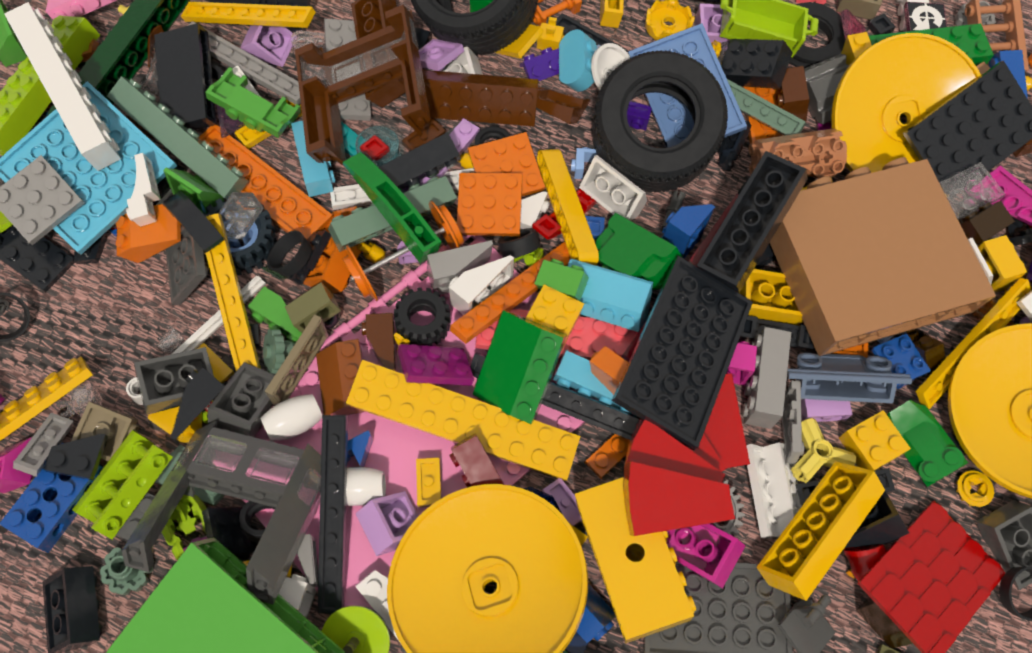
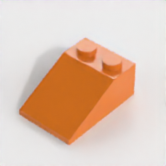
(143, 242)

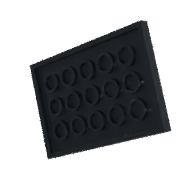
(975, 125)

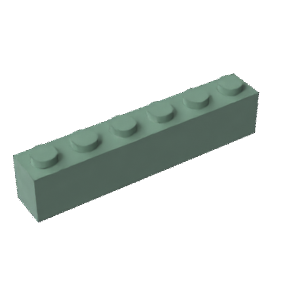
(370, 223)

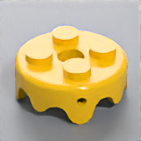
(667, 11)

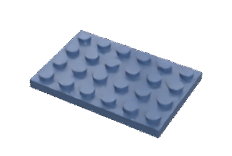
(669, 113)

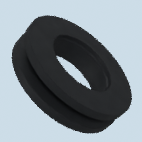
(831, 24)

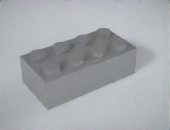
(768, 381)

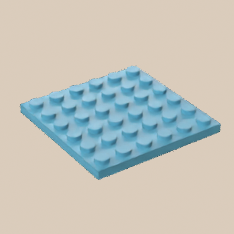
(102, 190)

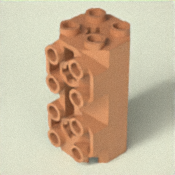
(817, 151)

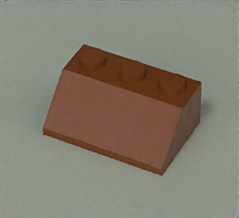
(337, 373)

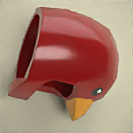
(862, 559)

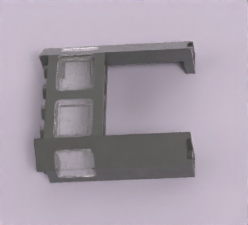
(249, 471)

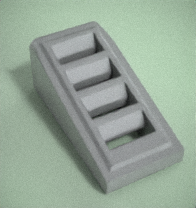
(308, 558)

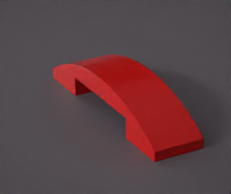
(549, 226)

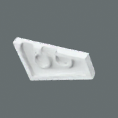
(374, 590)

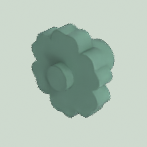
(275, 350)
(120, 577)

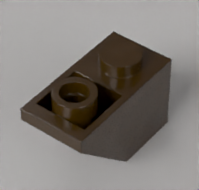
(929, 348)

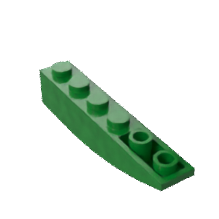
(394, 207)

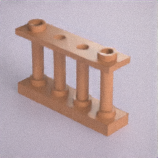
(1012, 25)

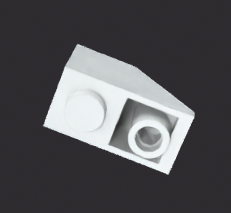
(532, 209)

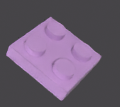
(439, 53)

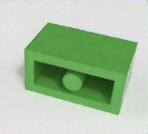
(564, 279)

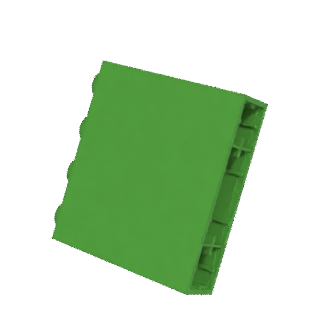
(209, 610)

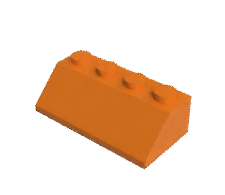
(330, 266)

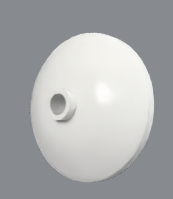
(605, 60)

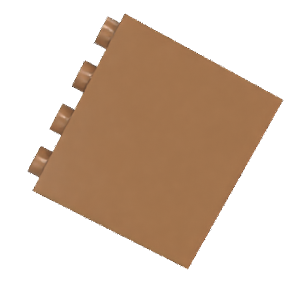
(877, 256)

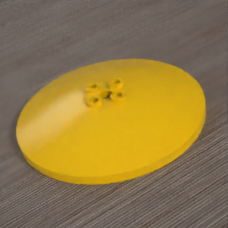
(892, 78)
(994, 406)
(478, 539)

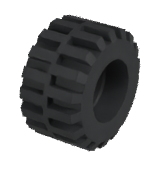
(417, 302)

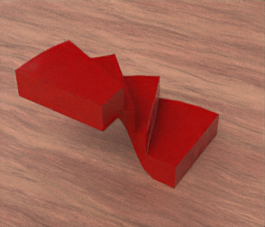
(680, 487)

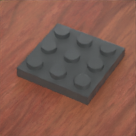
(185, 267)

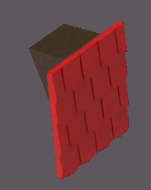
(928, 584)

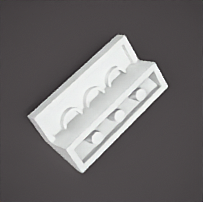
(772, 488)

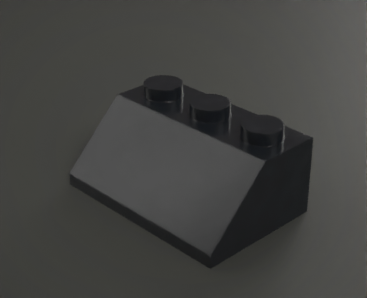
(71, 609)

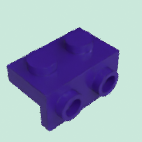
(541, 66)
(638, 115)

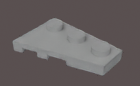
(792, 423)

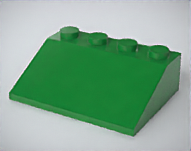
(519, 366)

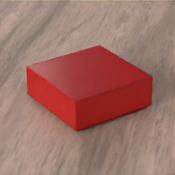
(374, 148)

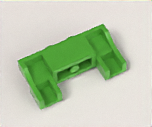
(250, 108)

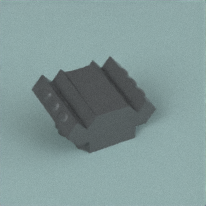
(822, 84)

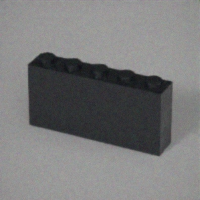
(185, 75)

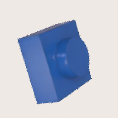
(596, 225)

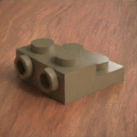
(106, 421)

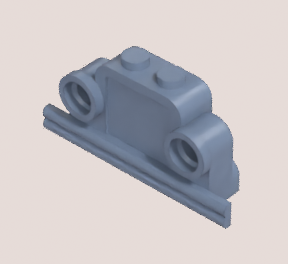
(847, 378)

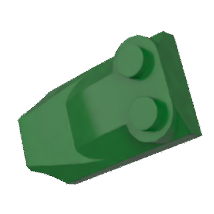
(932, 450)

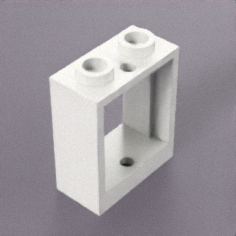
(298, 593)

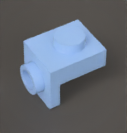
(582, 155)

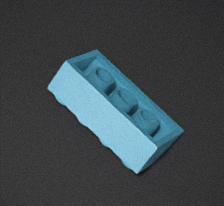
(615, 297)

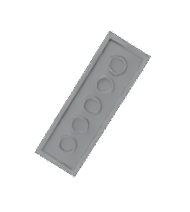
(337, 34)

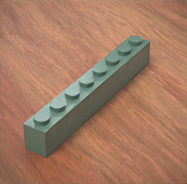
(177, 138)

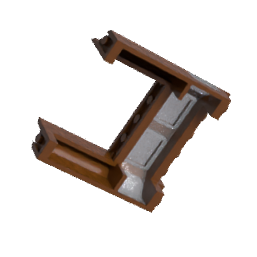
(354, 70)

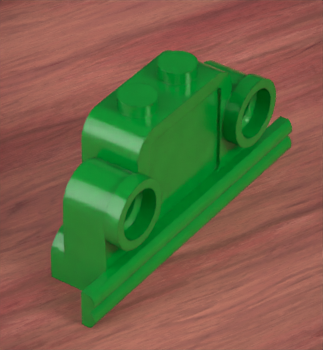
(635, 251)

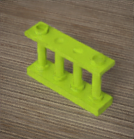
(135, 465)

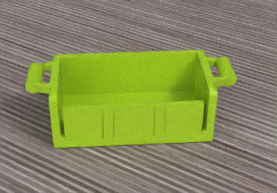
(767, 21)

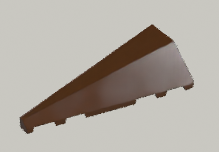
(561, 105)

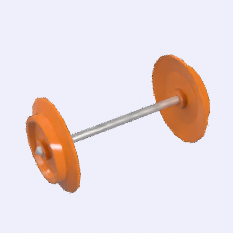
(447, 228)

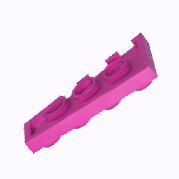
(1018, 196)

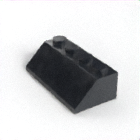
(422, 162)

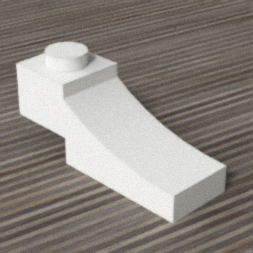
(145, 192)

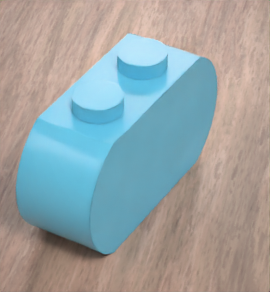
(575, 60)

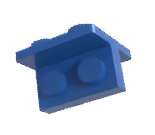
(903, 356)

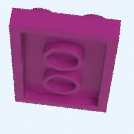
(435, 365)

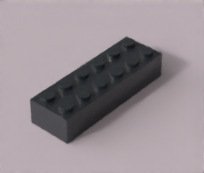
(753, 220)

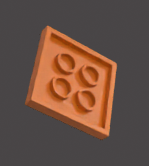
(509, 156)
(489, 204)

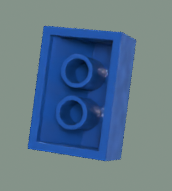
(687, 226)

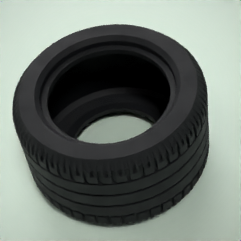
(481, 30)
(668, 74)

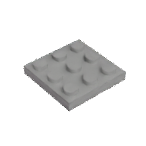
(37, 200)

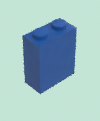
(596, 617)

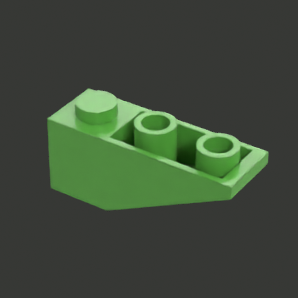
(271, 309)

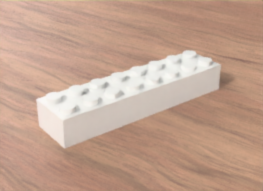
(64, 86)

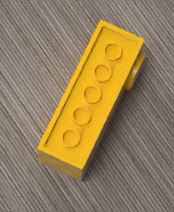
(645, 593)

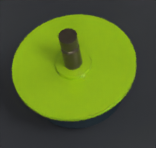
(358, 630)

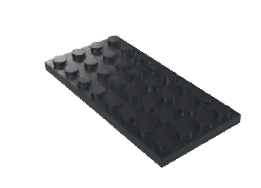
(683, 353)

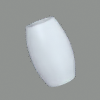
(291, 417)
(364, 485)

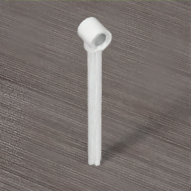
(201, 334)

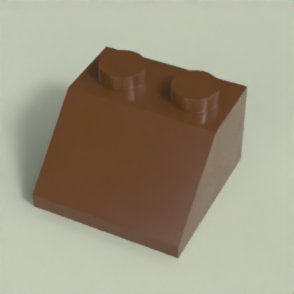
(794, 93)

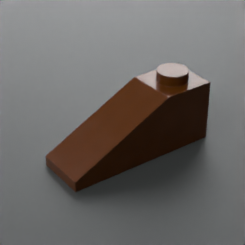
(380, 337)

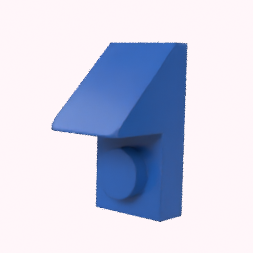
(360, 447)

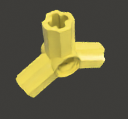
(811, 460)

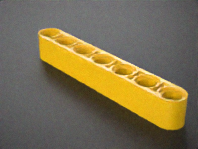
(567, 206)

